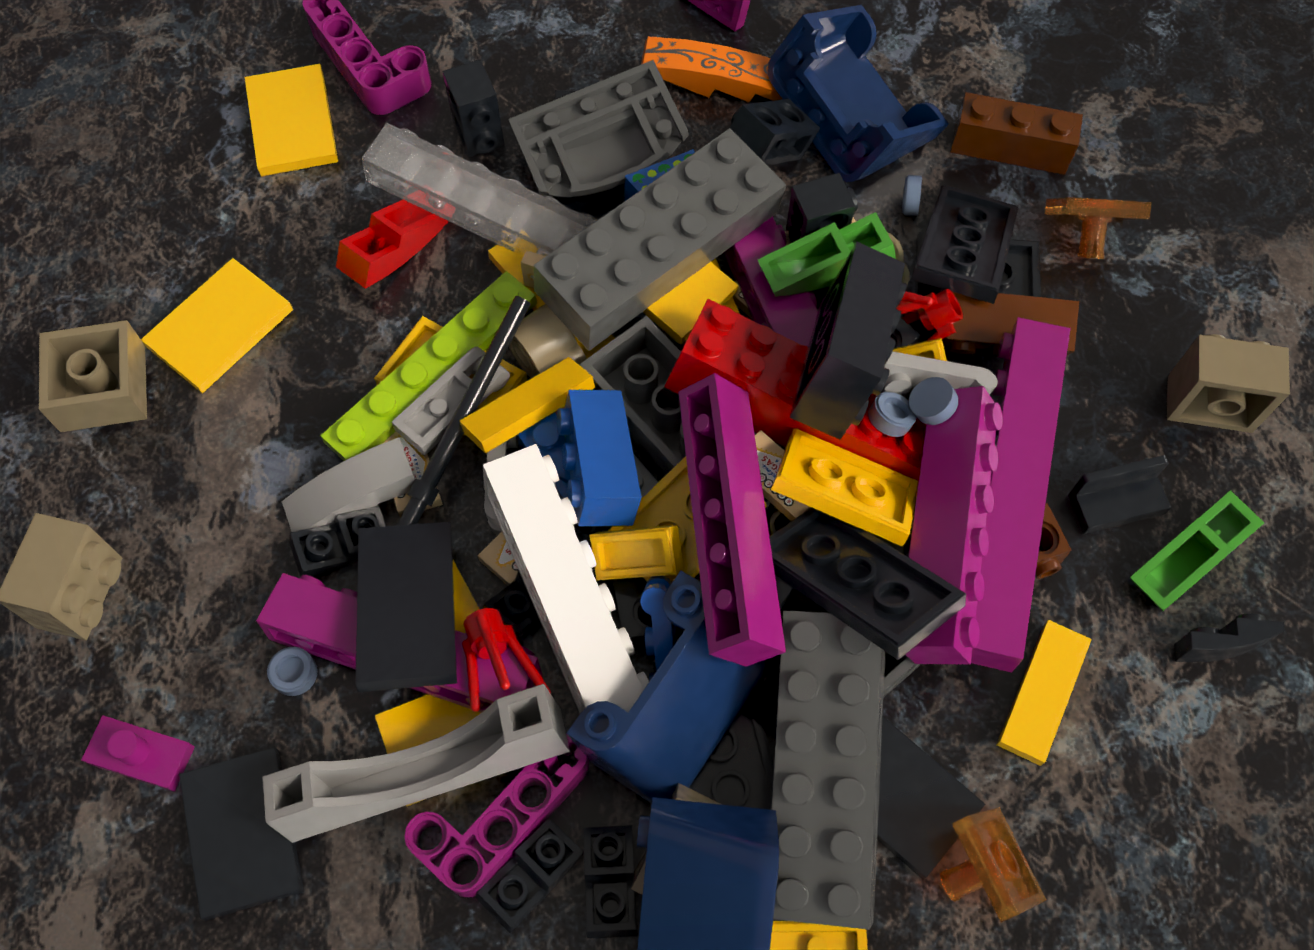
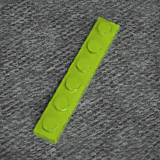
(475, 326)

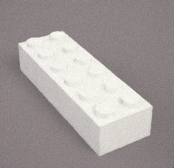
(561, 580)

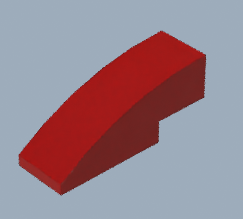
(388, 242)

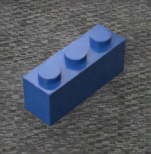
(599, 458)

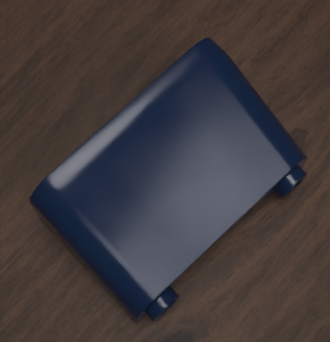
(837, 87)
(676, 715)
(708, 876)

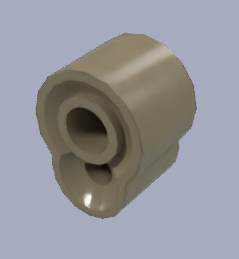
(543, 342)

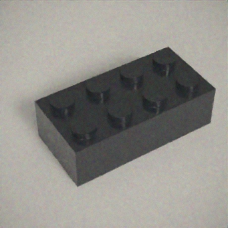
(850, 342)

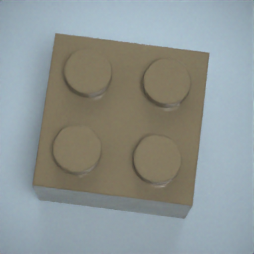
(92, 376)
(1228, 383)
(60, 577)

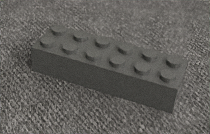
(658, 238)
(827, 771)

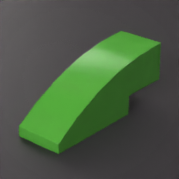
(818, 257)
(1196, 550)

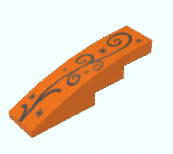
(709, 67)

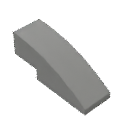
(351, 486)

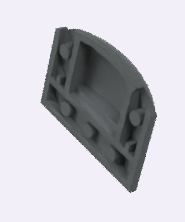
(600, 133)

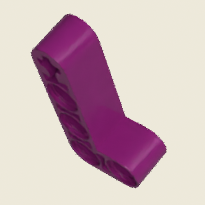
(378, 81)
(505, 808)

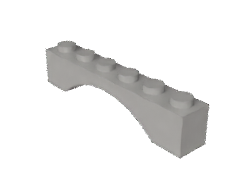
(338, 793)

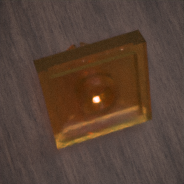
(1094, 218)
(994, 865)

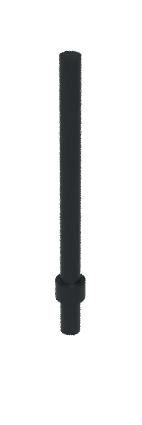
(424, 490)

